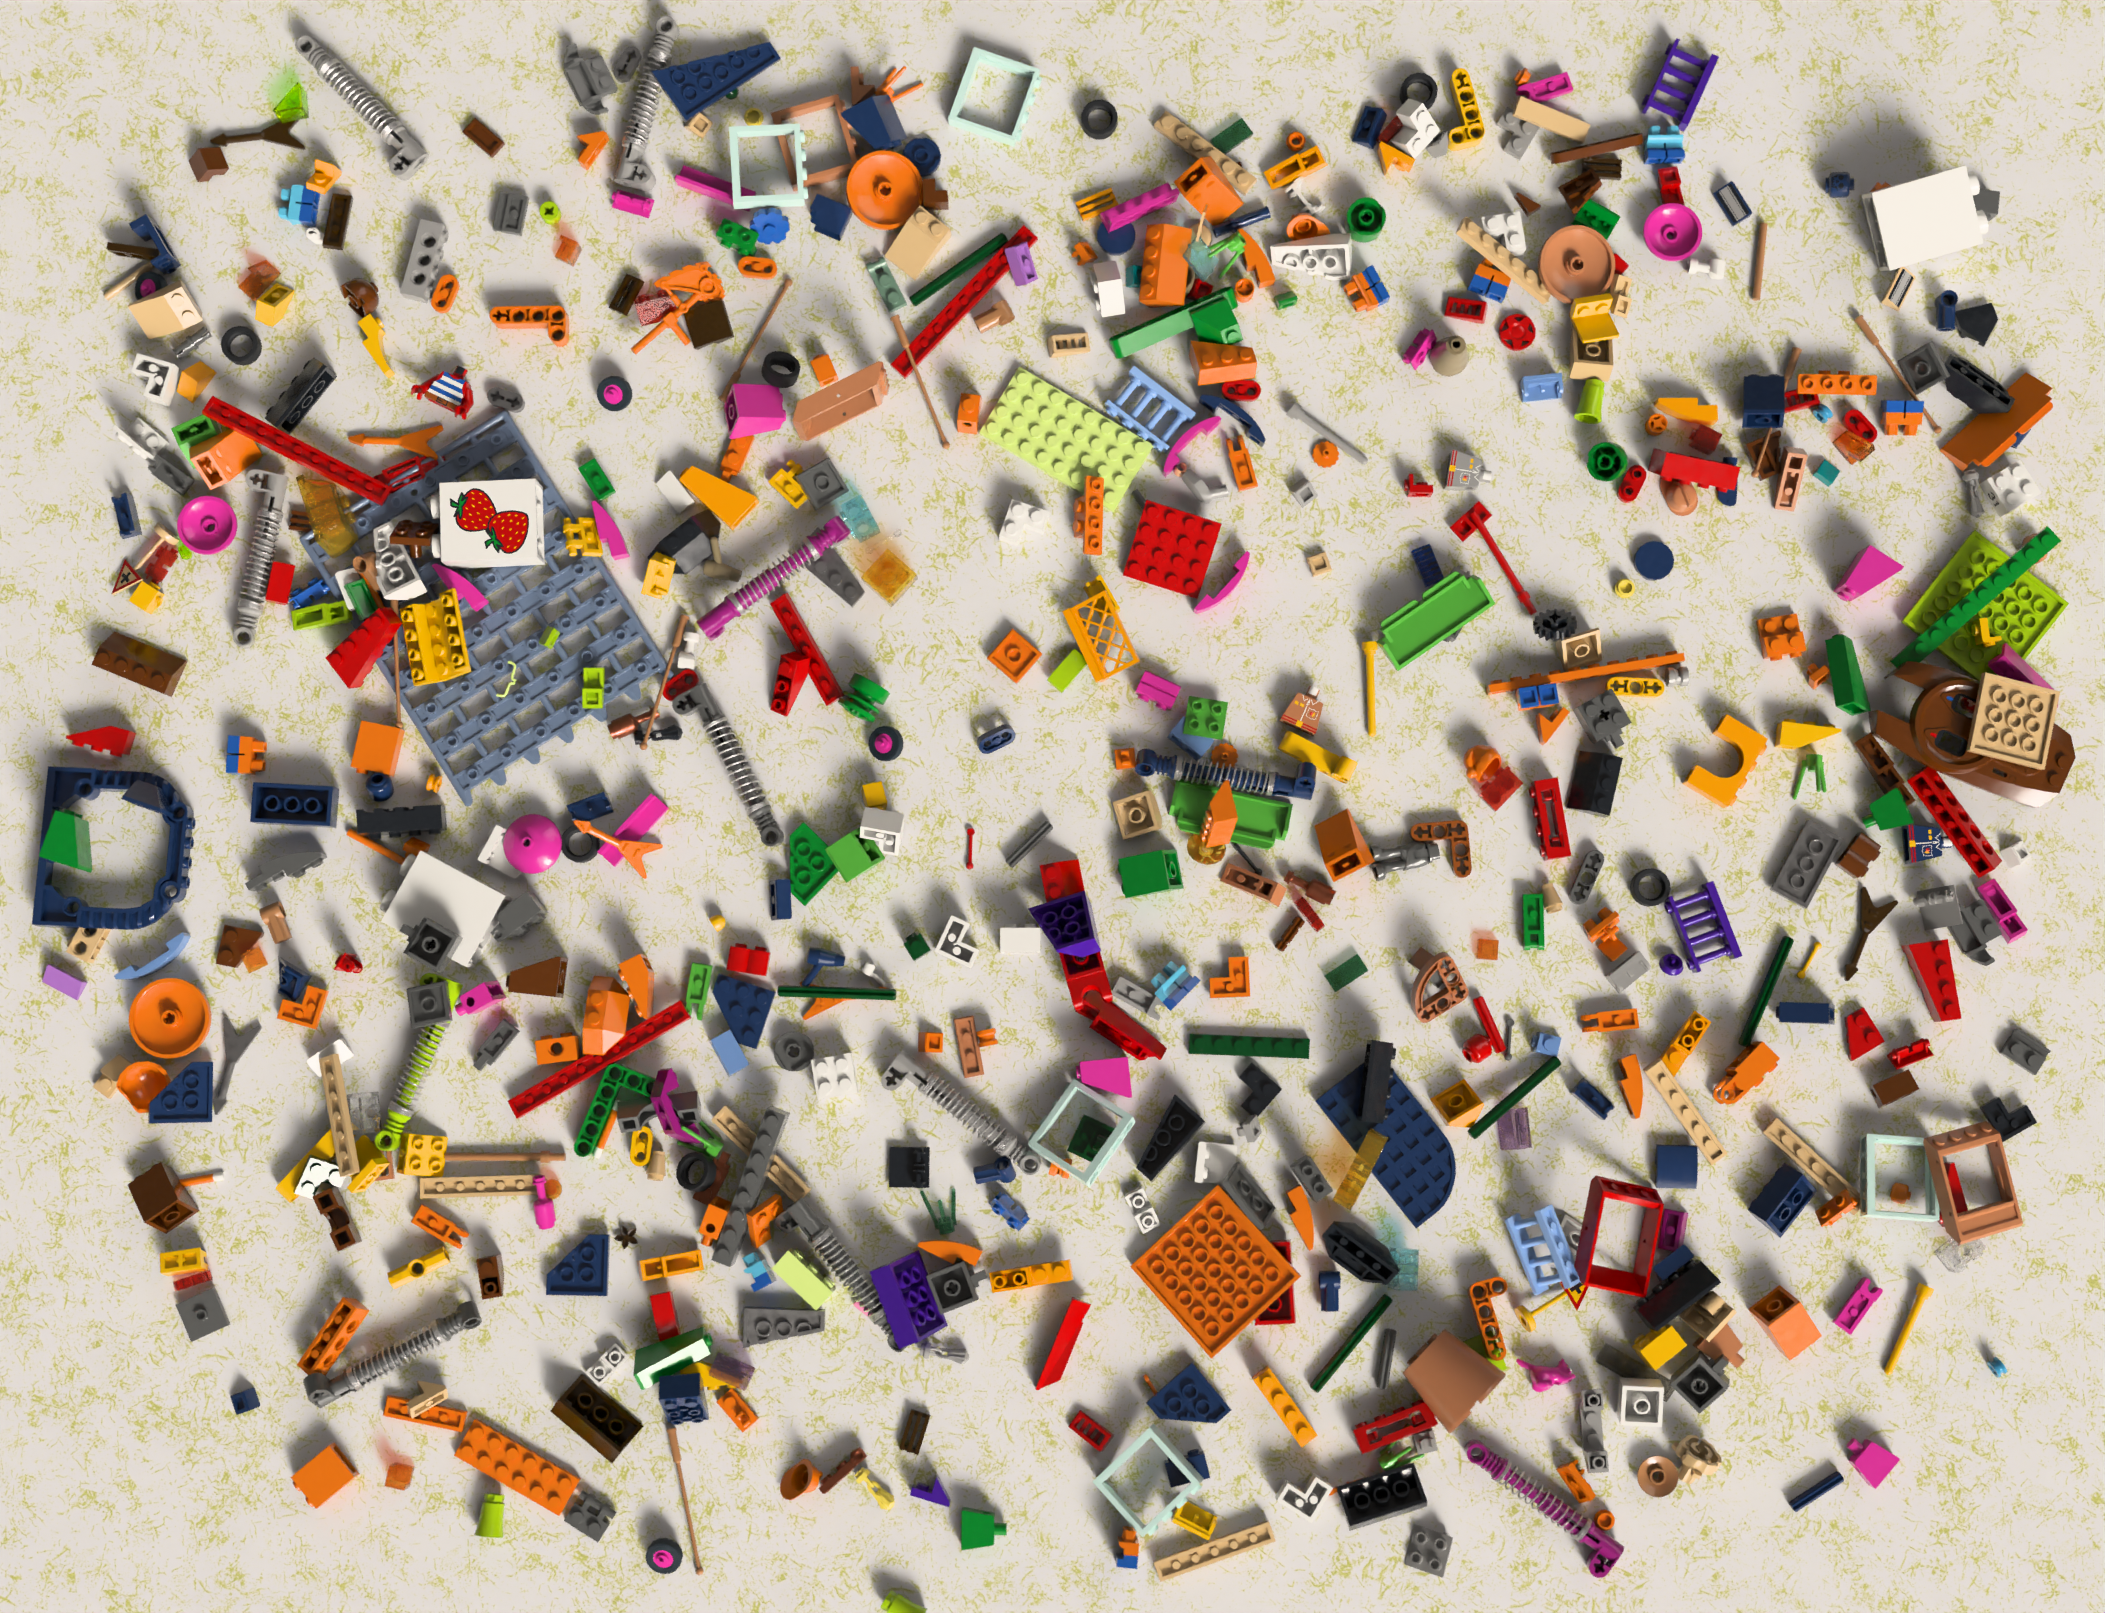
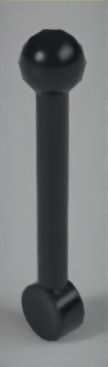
(1257, 871)

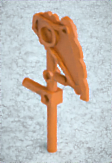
(690, 279)

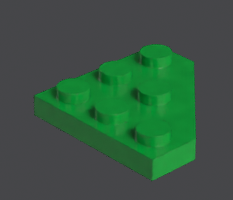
(809, 864)

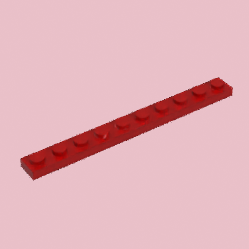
(960, 305)
(297, 450)
(592, 1064)

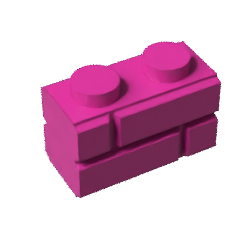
(1157, 690)

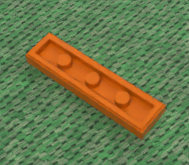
(436, 1416)

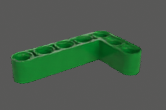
(607, 1103)

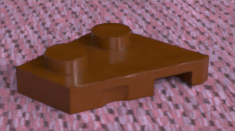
(1580, 189)
(235, 942)

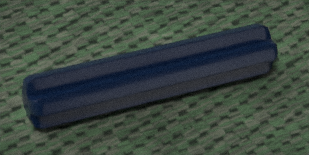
(1816, 1491)

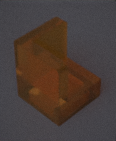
(568, 251)
(399, 1476)

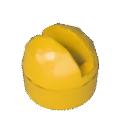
(718, 922)

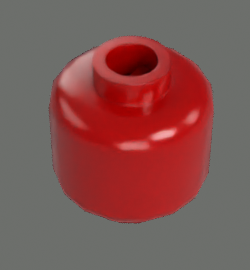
(1477, 1048)

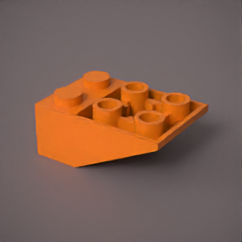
(1205, 185)
(223, 457)
(1342, 845)
(640, 979)

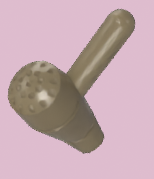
(716, 568)

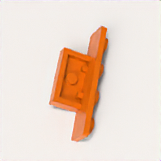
(1836, 384)
(1089, 515)

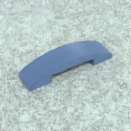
(175, 947)

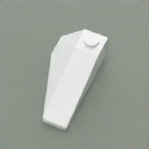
(1320, 255)
(395, 569)

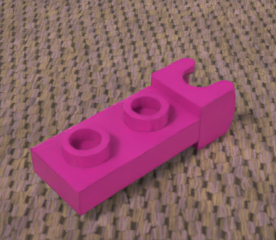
(1546, 88)
(1857, 1306)

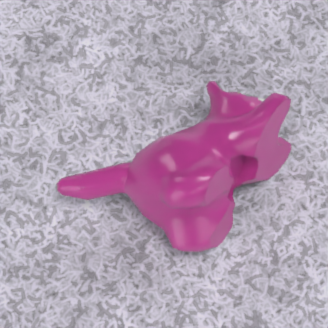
(1544, 1377)

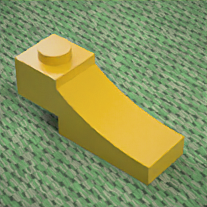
(374, 343)

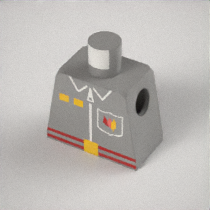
(1464, 472)

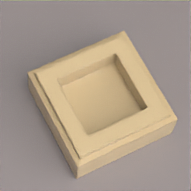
(1318, 564)

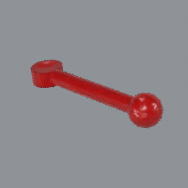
(969, 865)

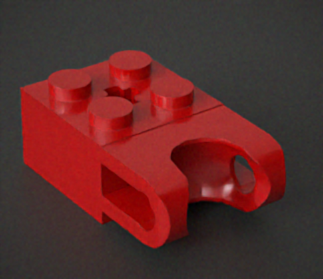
(1084, 977)

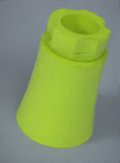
(1590, 404)
(491, 1516)
(898, 1604)

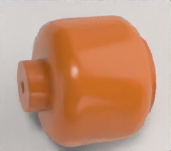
(1900, 1193)

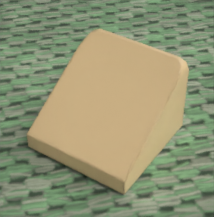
(699, 125)

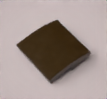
(708, 324)

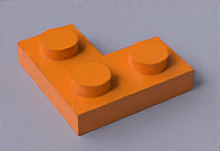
(1236, 984)
(307, 1013)
(759, 1220)

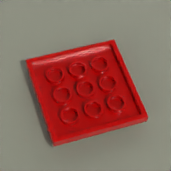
(1172, 549)

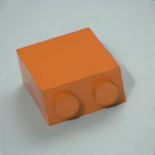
(377, 748)
(324, 1476)

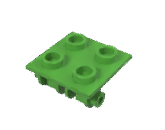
(1205, 717)

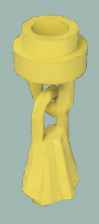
(884, 1499)

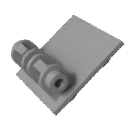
(1939, 907)
(1429, 1550)

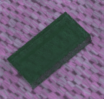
(1232, 136)
(1346, 973)

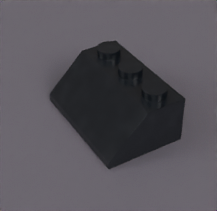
(1594, 783)

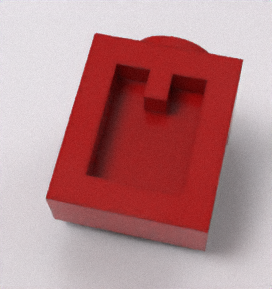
(1421, 489)

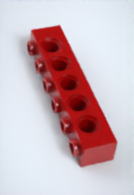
(1954, 821)

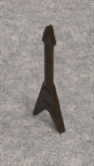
(275, 134)
(1869, 919)

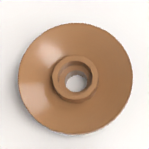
(1664, 1483)

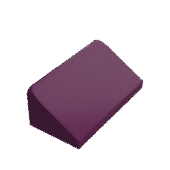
(1672, 1230)

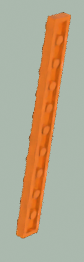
(1593, 670)

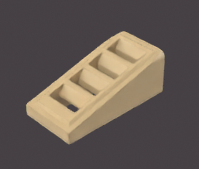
(1061, 352)

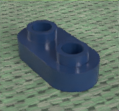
(996, 739)

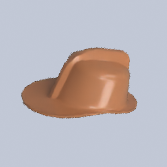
(1679, 497)

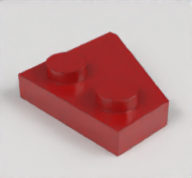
(1861, 1033)

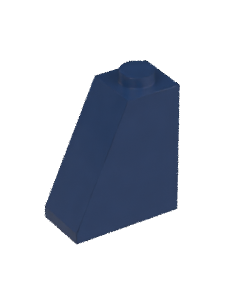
(1806, 1013)

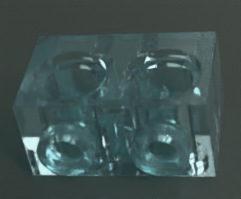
(863, 517)
(1407, 1263)

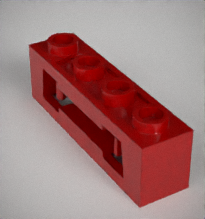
(1542, 829)
(1381, 1421)

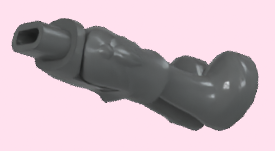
(1411, 855)

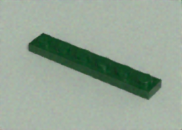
(1249, 1046)

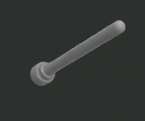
(1297, 413)

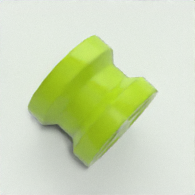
(552, 217)

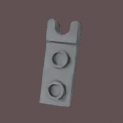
(1137, 997)

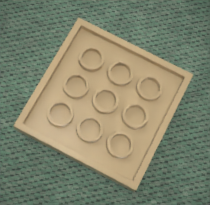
(2013, 721)

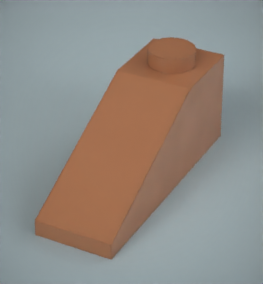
(1790, 477)
(1253, 884)

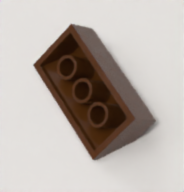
(140, 663)

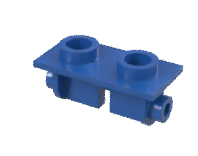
(301, 596)
(1015, 1218)

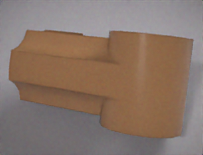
(999, 314)
(366, 564)
(274, 918)

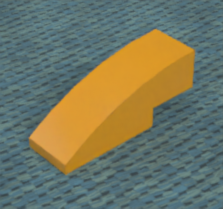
(1294, 167)
(1688, 410)
(670, 1265)

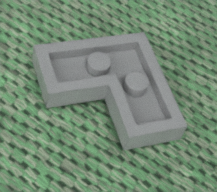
(1521, 131)

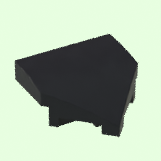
(1977, 322)

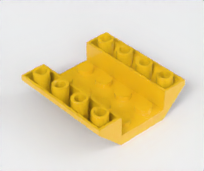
(435, 639)

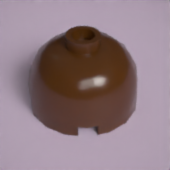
(361, 295)

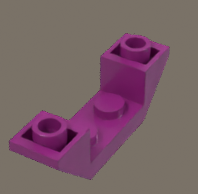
(665, 1082)

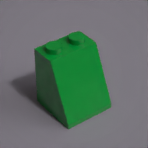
(68, 841)
(1150, 873)

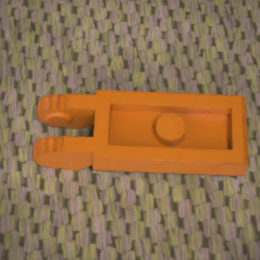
(1241, 465)
(1612, 1020)
(438, 1225)

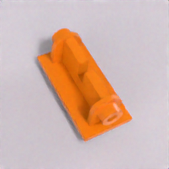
(1832, 1209)

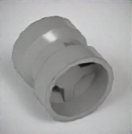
(1676, 676)

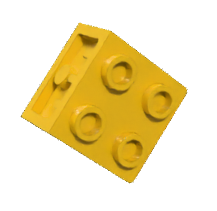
(1592, 318)
(422, 1155)
(370, 1162)

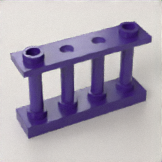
(1698, 83)
(1722, 930)

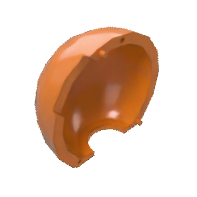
(141, 1083)

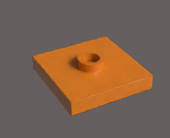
(1014, 656)

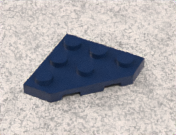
(744, 1008)
(186, 1097)
(583, 1269)
(1188, 1399)

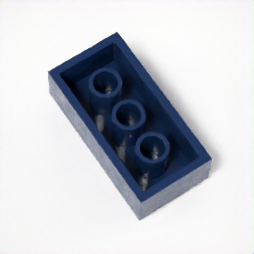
(294, 805)

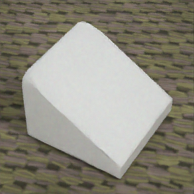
(2016, 854)

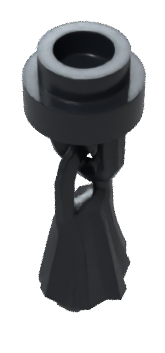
(671, 733)

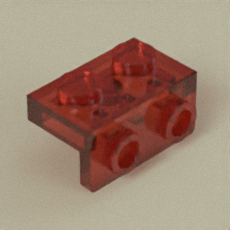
(654, 307)
(1500, 788)

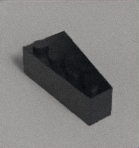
(401, 821)
(1171, 1136)

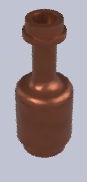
(628, 724)
(1314, 889)

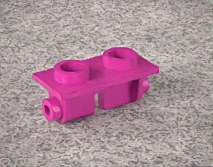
(632, 203)
(1425, 341)

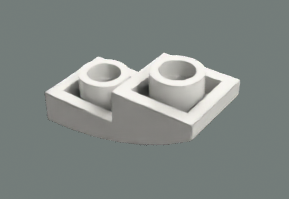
(1142, 1209)
(606, 1365)

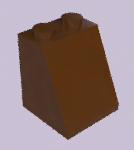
(541, 978)
(162, 1198)

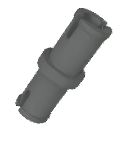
(192, 342)

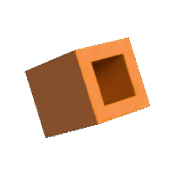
(824, 369)

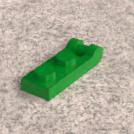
(1533, 921)

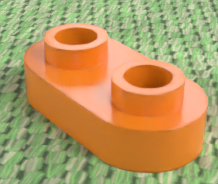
(758, 267)
(443, 294)

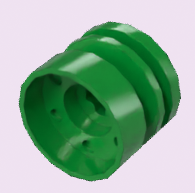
(863, 698)

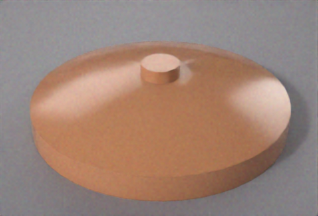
(1576, 263)

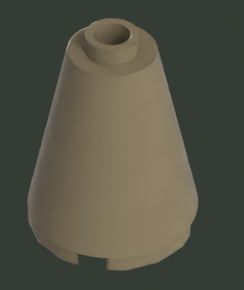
(1449, 356)

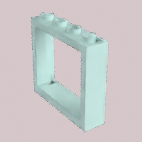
(977, 56)
(766, 201)
(1104, 1153)
(1867, 1180)
(1175, 1456)

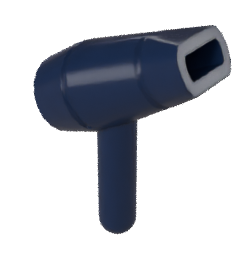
(821, 957)

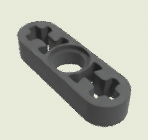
(1587, 861)

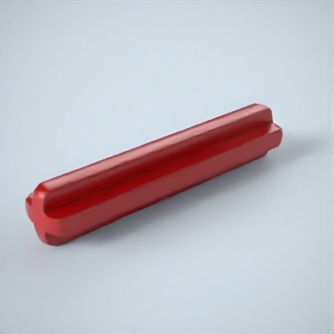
(1489, 1024)

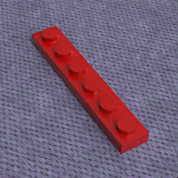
(805, 644)

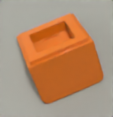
(1611, 949)
(930, 1042)

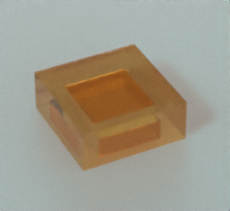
(1487, 949)
(254, 959)

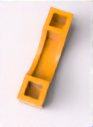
(1284, 1406)

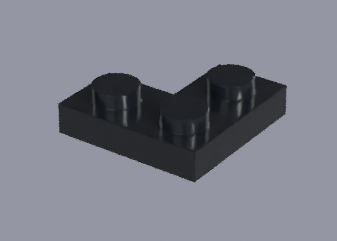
(1263, 1090)
(2007, 1123)

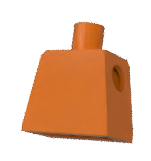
(969, 413)
(716, 1215)

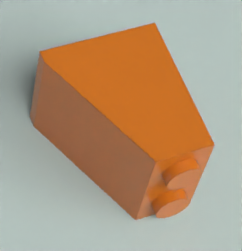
(1785, 1322)

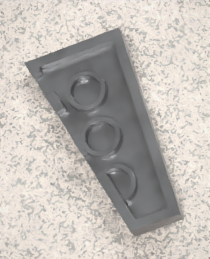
(836, 575)
(777, 1323)

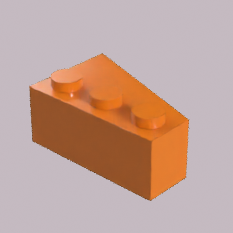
(1221, 362)

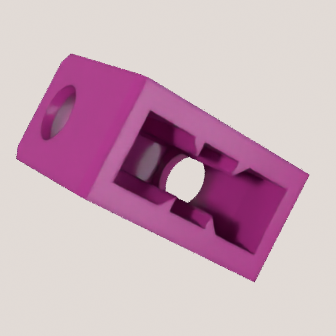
(480, 998)
(1871, 1461)

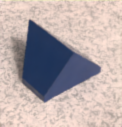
(291, 980)

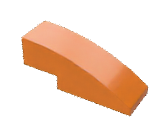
(1256, 260)
(1631, 1085)
(1301, 1215)
(950, 1250)

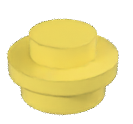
(753, 117)
(1624, 588)

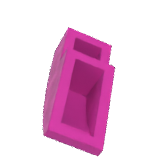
(610, 533)
(462, 586)
(2002, 911)

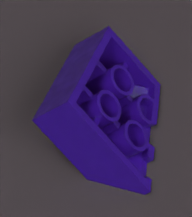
(1069, 924)

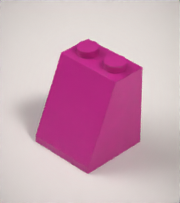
(753, 409)
(1865, 572)
(1107, 1074)

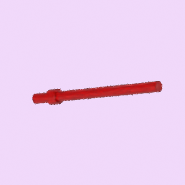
(1523, 596)

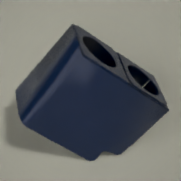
(830, 217)

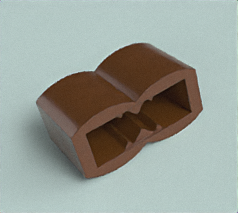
(1858, 855)

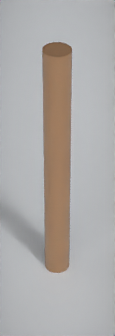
(1759, 261)

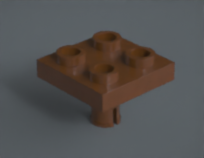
(414, 534)

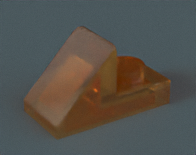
(261, 277)
(1853, 447)

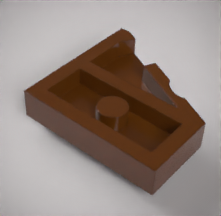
(1770, 462)

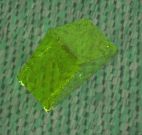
(293, 105)

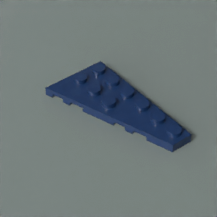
(707, 80)

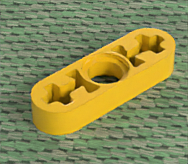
(1648, 693)

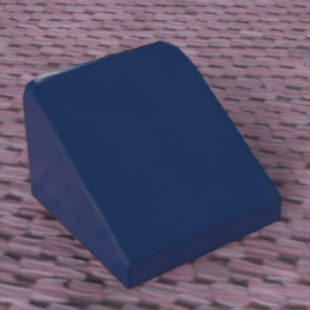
(245, 1401)

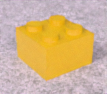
(1658, 1346)

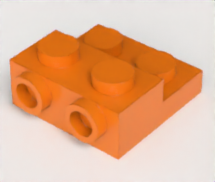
(1781, 637)

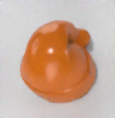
(1481, 762)

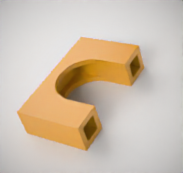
(1748, 747)

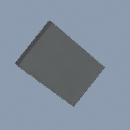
(1248, 1196)

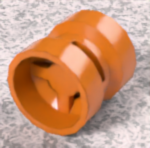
(1244, 286)
(1056, 1170)

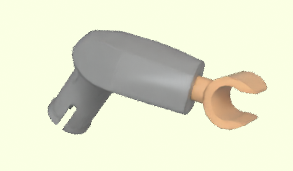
(1198, 487)

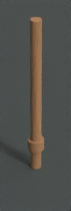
(543, 1157)

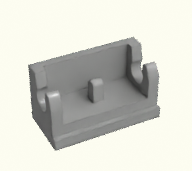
(1628, 971)

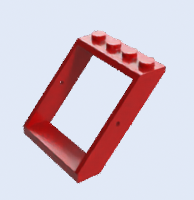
(1608, 1278)

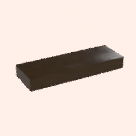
(337, 221)
(132, 251)

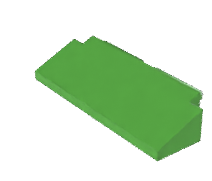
(1439, 614)
(1258, 819)

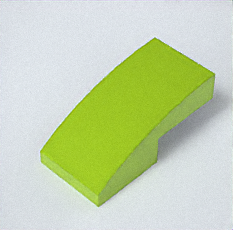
(1067, 670)
(593, 687)

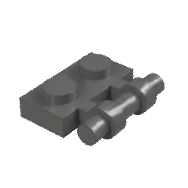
(587, 1521)

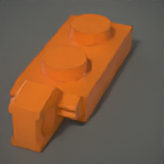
(735, 457)

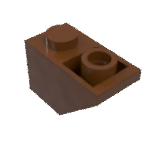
(491, 1276)

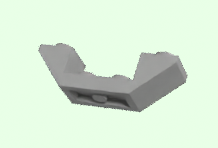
(1591, 1430)

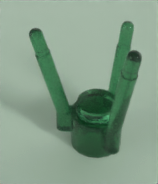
(944, 1223)

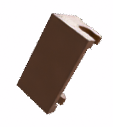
(1894, 1088)

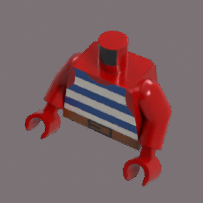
(448, 391)

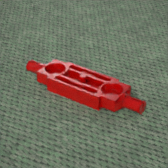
(386, 476)

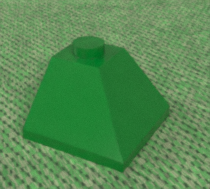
(1216, 324)

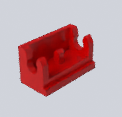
(280, 583)

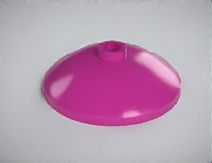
(1680, 223)
(197, 518)
(543, 847)

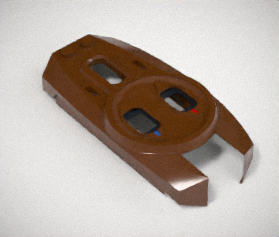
(1935, 714)

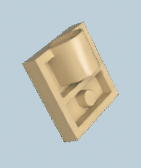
(1708, 1315)

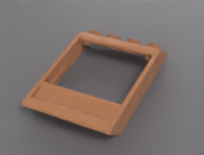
(1981, 1220)

